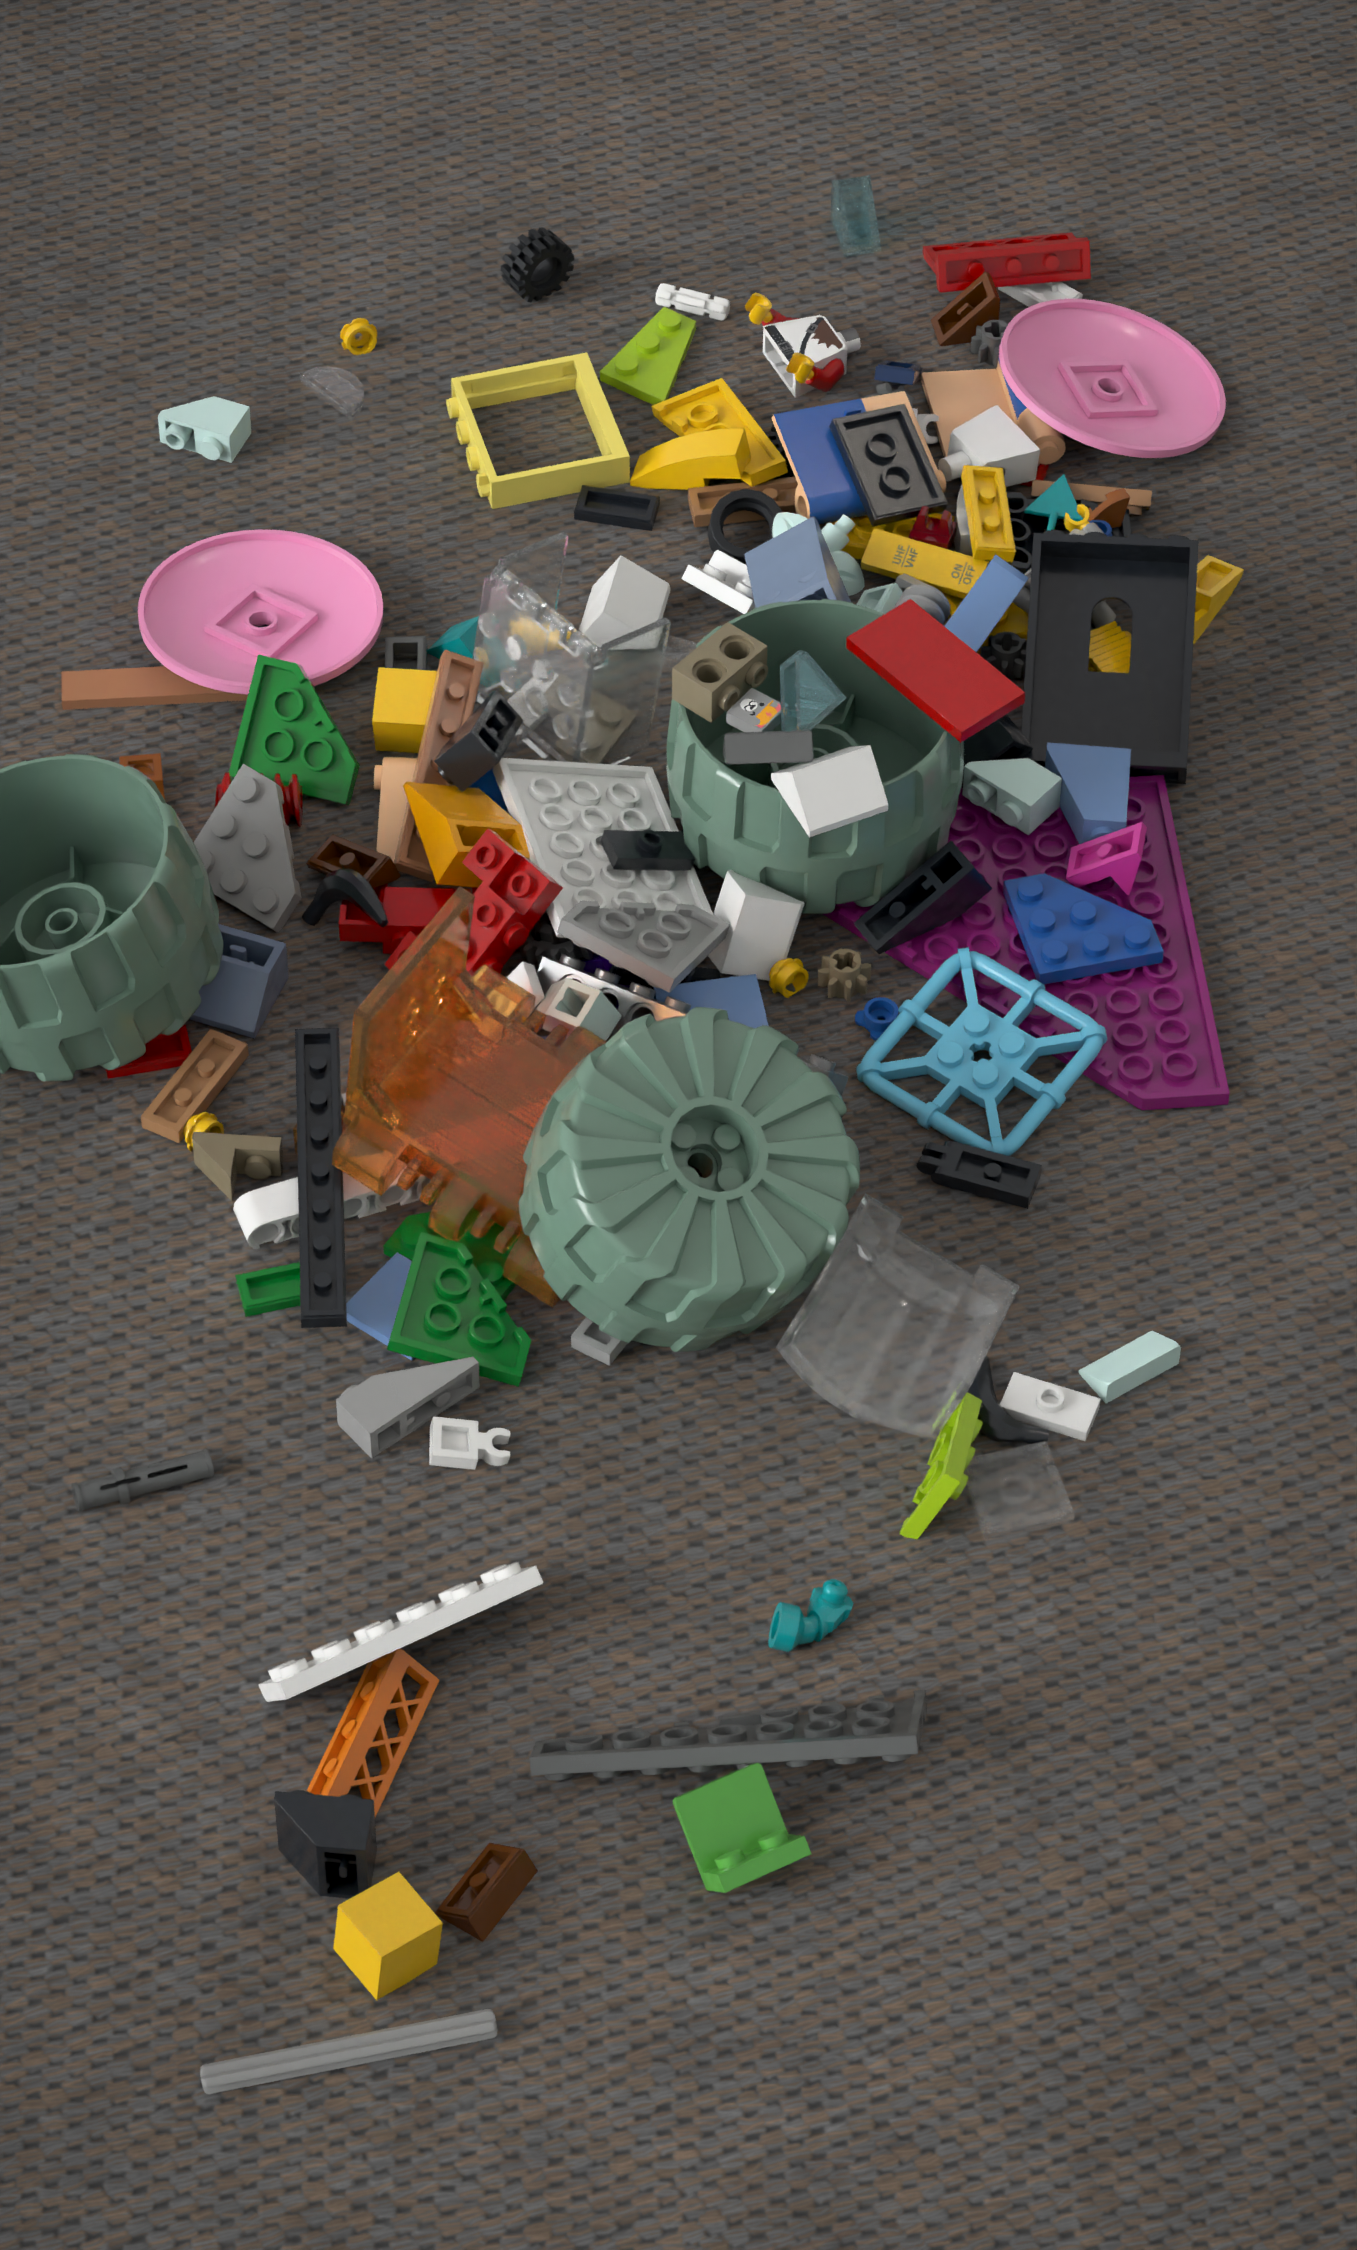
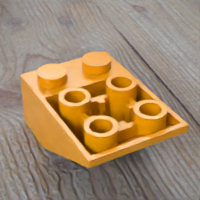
(453, 823)

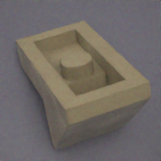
(231, 1154)

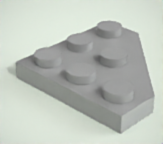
(251, 850)
(646, 940)

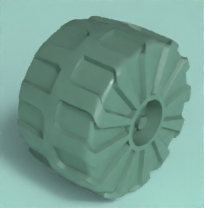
(743, 823)
(98, 916)
(636, 1228)

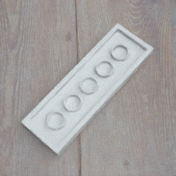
(385, 1637)

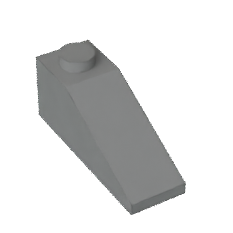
(401, 1401)

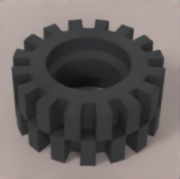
(537, 264)

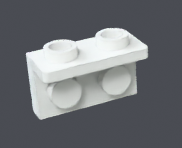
(725, 580)

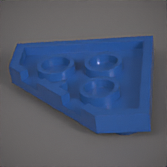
(1075, 932)

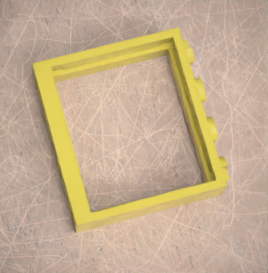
(528, 382)

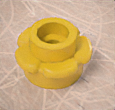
(368, 336)
(787, 972)
(201, 1123)

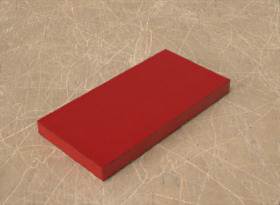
(935, 670)

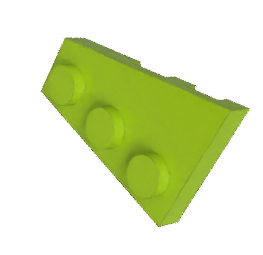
(652, 358)
(948, 1462)

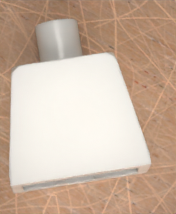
(991, 442)

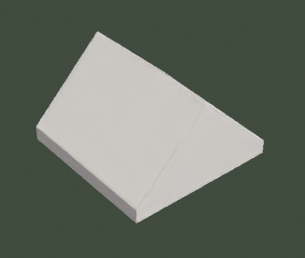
(623, 602)
(833, 789)
(759, 928)

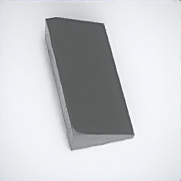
(768, 747)

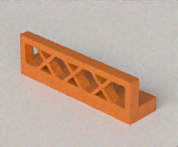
(364, 1722)

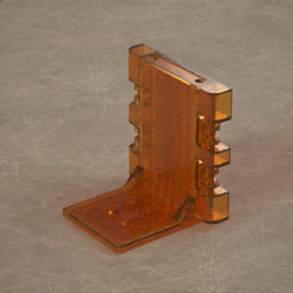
(454, 1088)

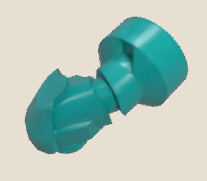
(826, 1611)

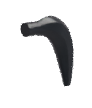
(346, 886)
(995, 1420)

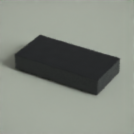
(616, 508)

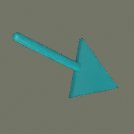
(1055, 503)

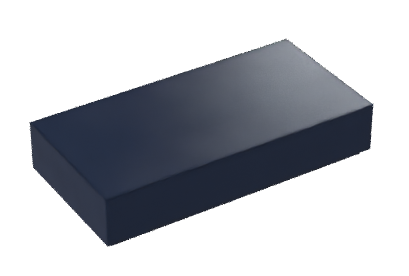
(898, 372)

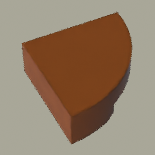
(1112, 509)

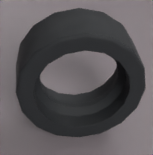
(738, 501)

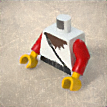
(802, 350)

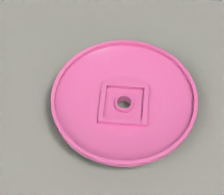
(1112, 378)
(210, 596)

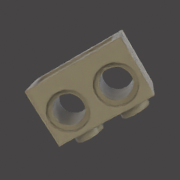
(719, 672)

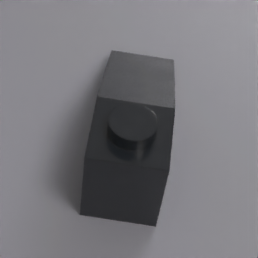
(479, 742)
(924, 900)

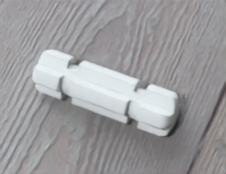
(692, 301)

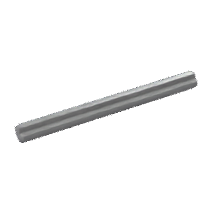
(348, 2051)

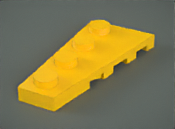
(717, 407)

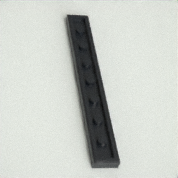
(318, 1180)

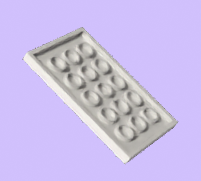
(563, 821)

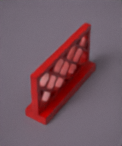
(1010, 261)

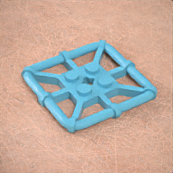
(977, 1030)

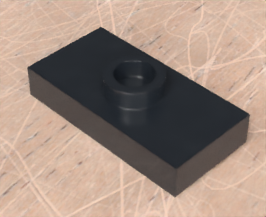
(647, 850)

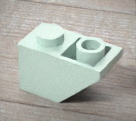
(207, 427)
(1013, 790)
(578, 1005)

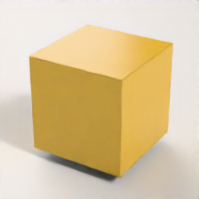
(401, 708)
(387, 1935)

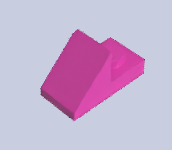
(1106, 856)

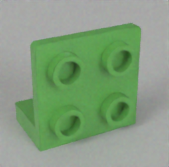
(737, 1829)

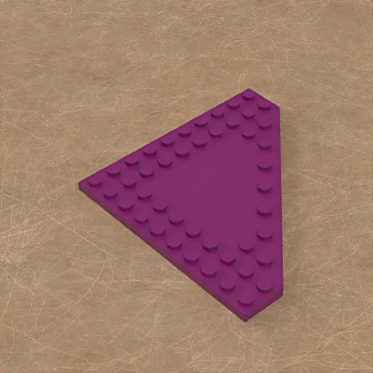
(1155, 1016)

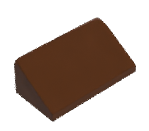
(343, 854)
(487, 1890)

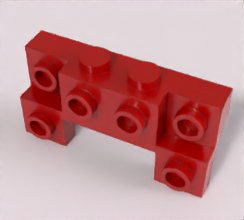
(505, 903)
(405, 909)

